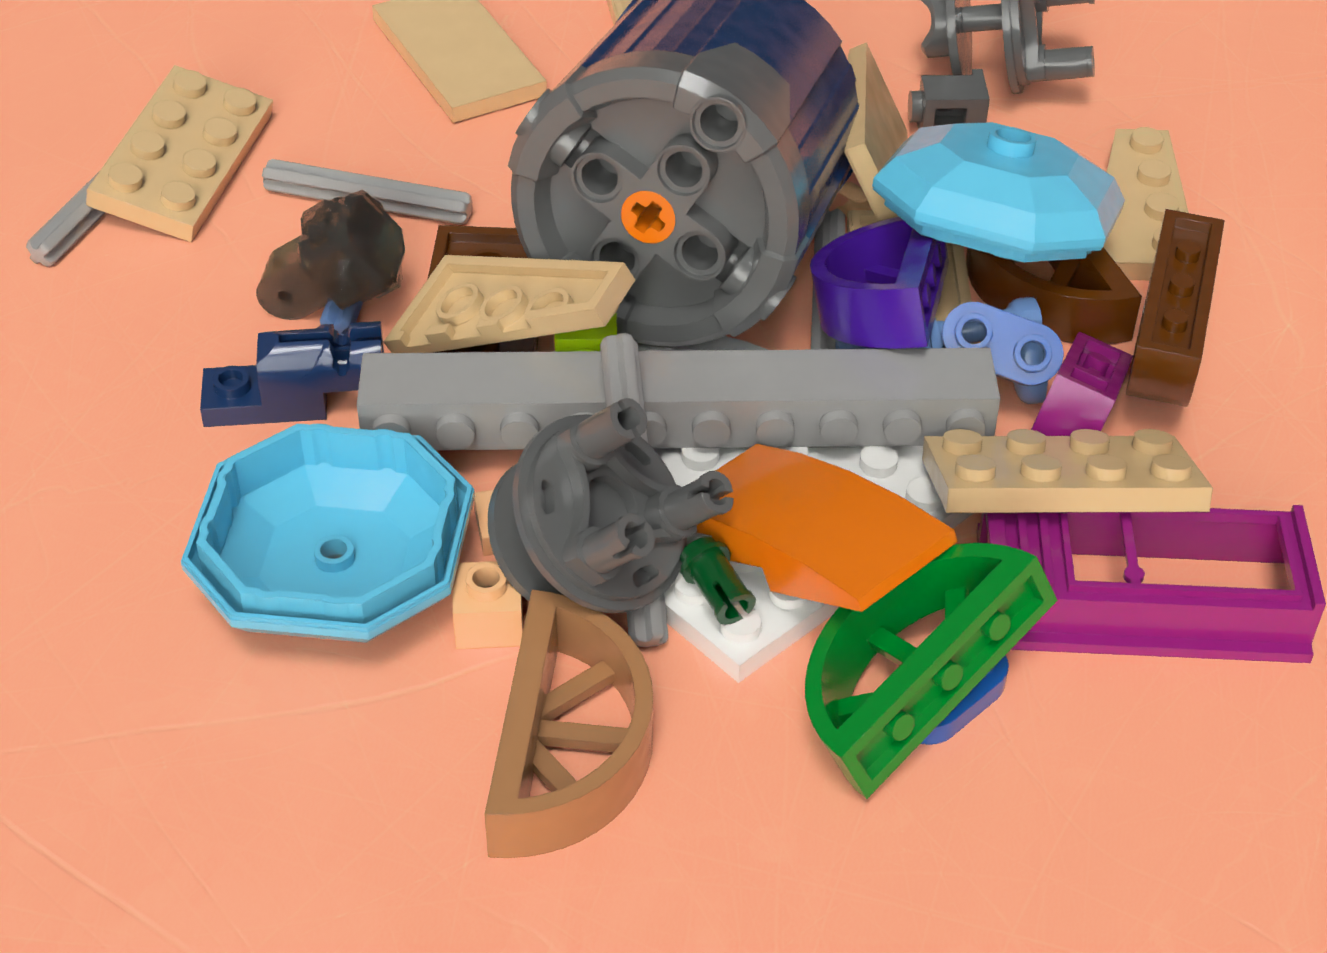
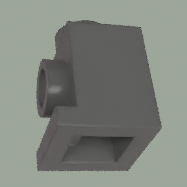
(949, 100)

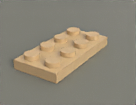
(180, 153)
(1064, 472)

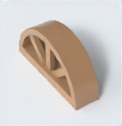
(573, 808)

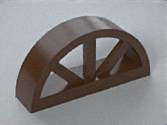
(1080, 297)
(1176, 309)

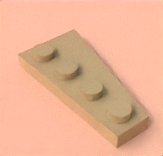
(1150, 183)
(507, 299)

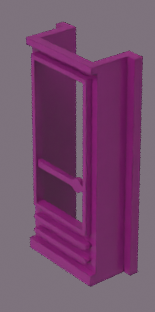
(1166, 617)

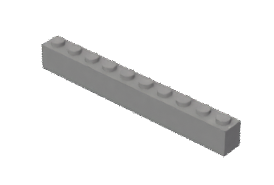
(687, 396)

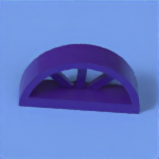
(880, 285)

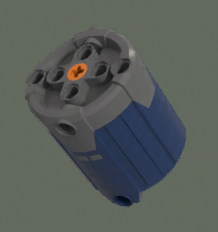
(694, 155)

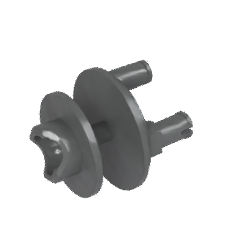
(1022, 37)
(597, 512)

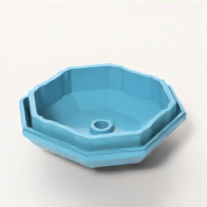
(1001, 192)
(329, 532)

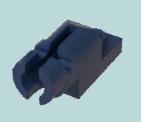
(289, 376)

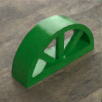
(989, 604)

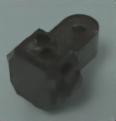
(343, 256)

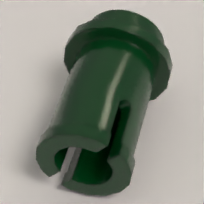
(709, 568)

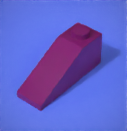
(1083, 388)

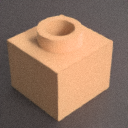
(485, 607)

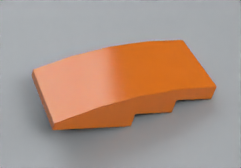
(822, 528)

